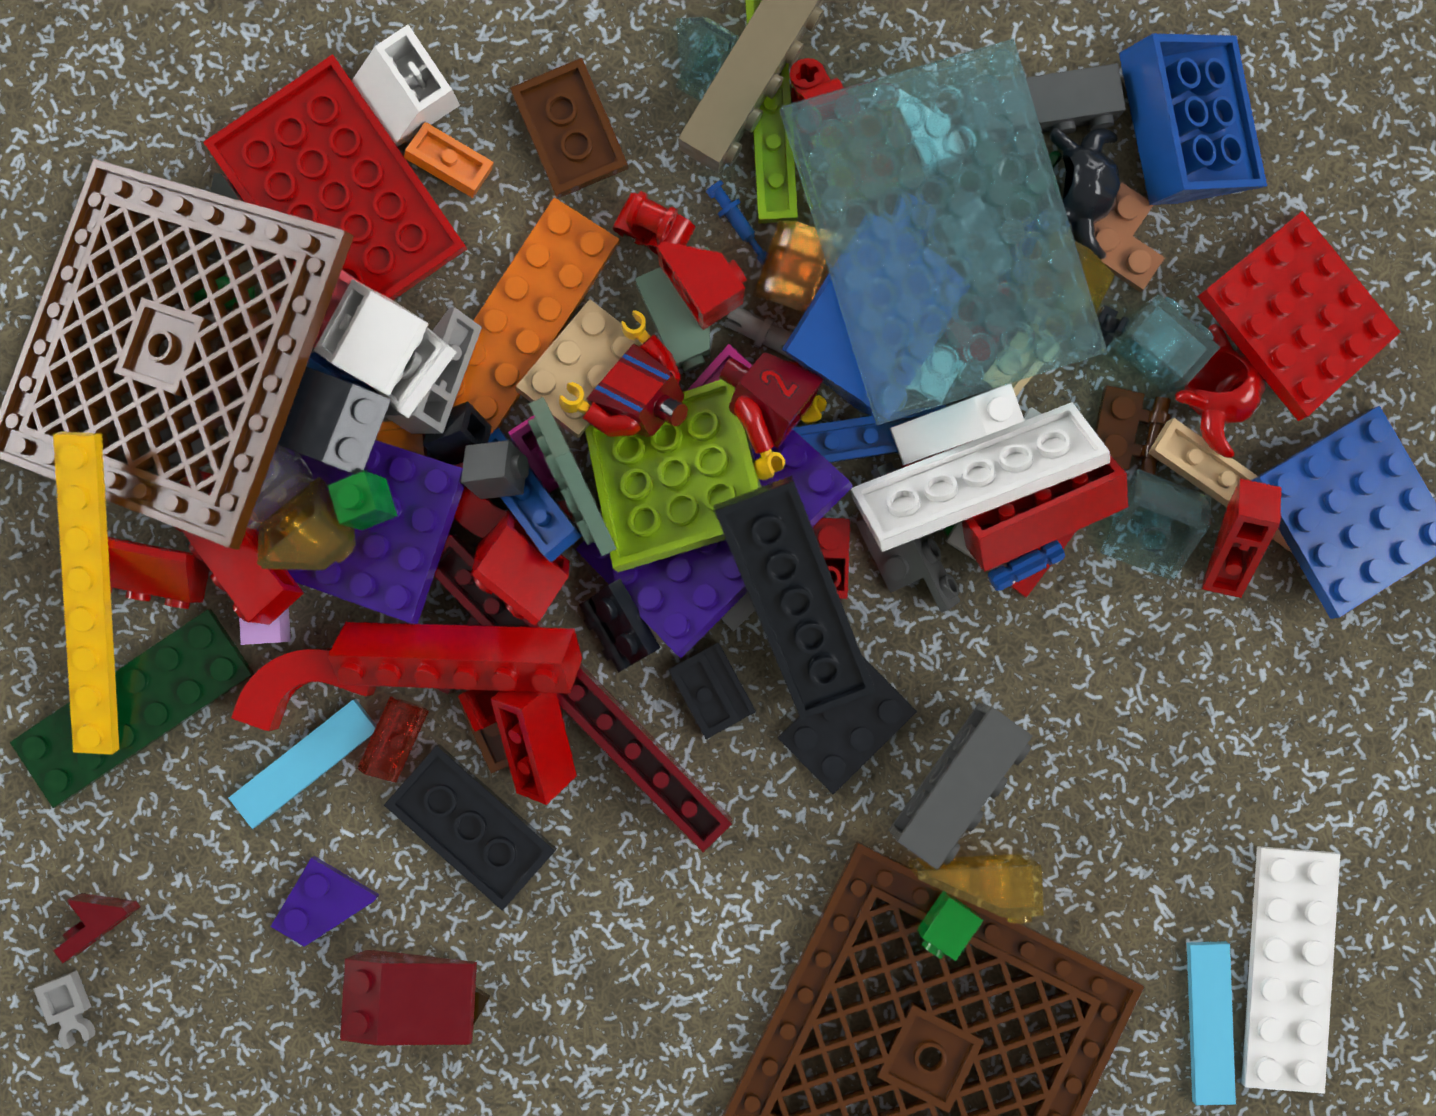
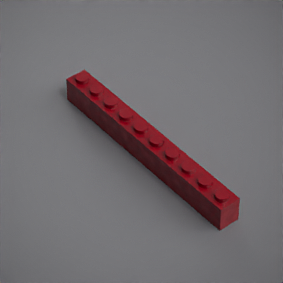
(600, 715)

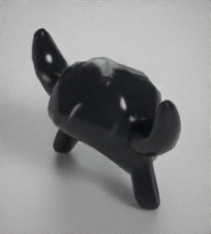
(1089, 183)

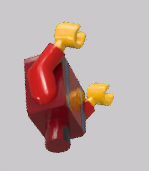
(636, 392)
(771, 402)

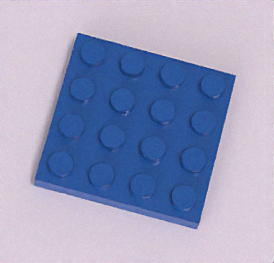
(1354, 512)

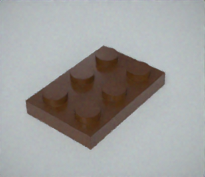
(569, 128)

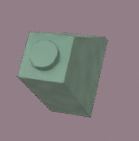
(673, 320)

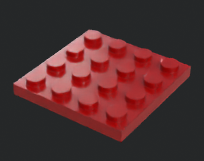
(1299, 315)

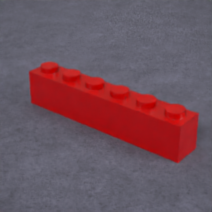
(456, 657)

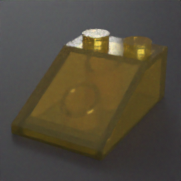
(998, 883)

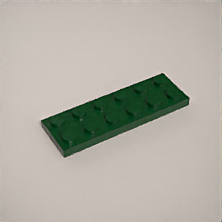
(152, 699)

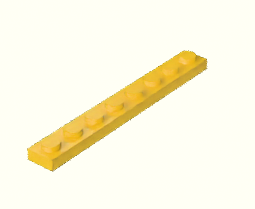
(86, 591)

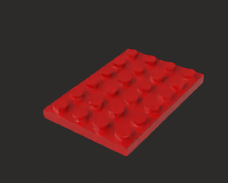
(331, 162)

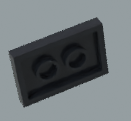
(846, 737)

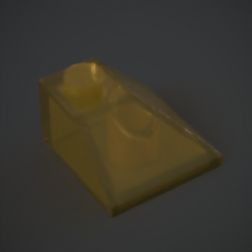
(304, 533)

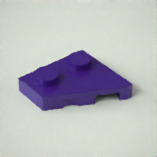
(320, 902)

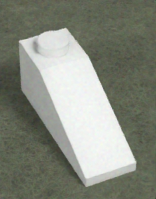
(957, 424)

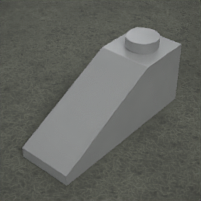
(435, 407)

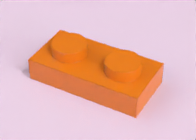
(448, 159)

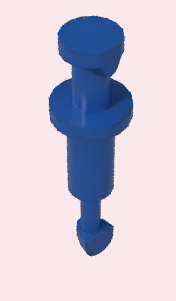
(736, 218)

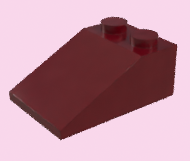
(407, 999)

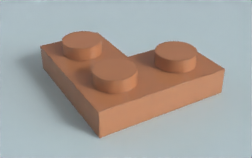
(1125, 254)

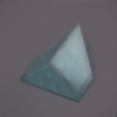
(701, 52)

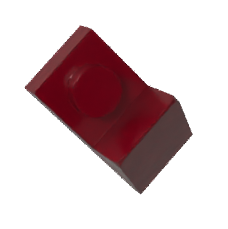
(97, 918)

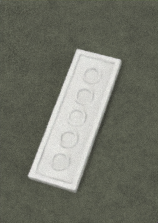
(979, 476)
(1290, 969)

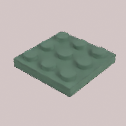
(569, 477)

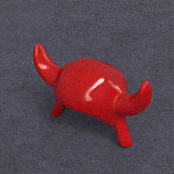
(1223, 392)

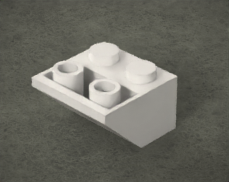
(404, 86)
(371, 337)

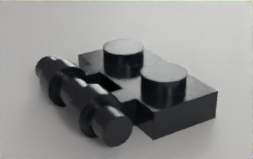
(618, 626)

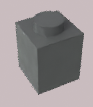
(494, 469)

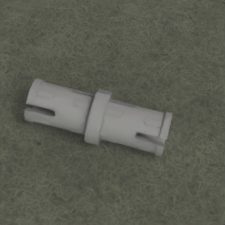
(758, 329)

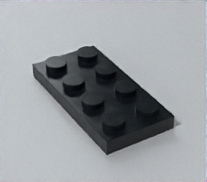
(470, 827)

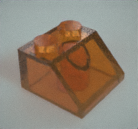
(792, 267)

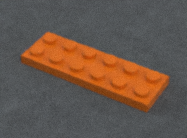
(532, 306)

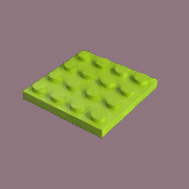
(664, 486)

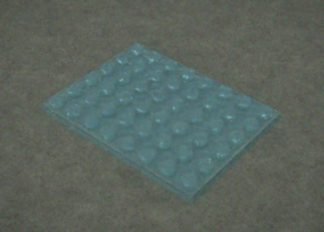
(943, 230)

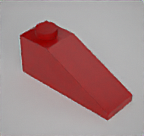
(1243, 537)

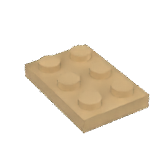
(578, 355)

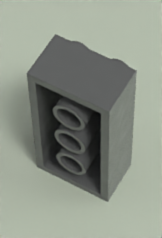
(960, 785)

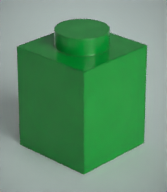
(362, 500)
(948, 927)

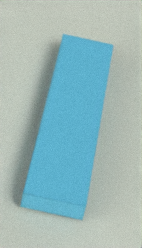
(303, 763)
(1211, 1023)

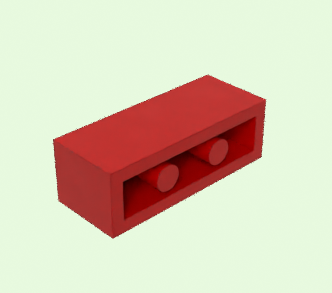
(534, 743)

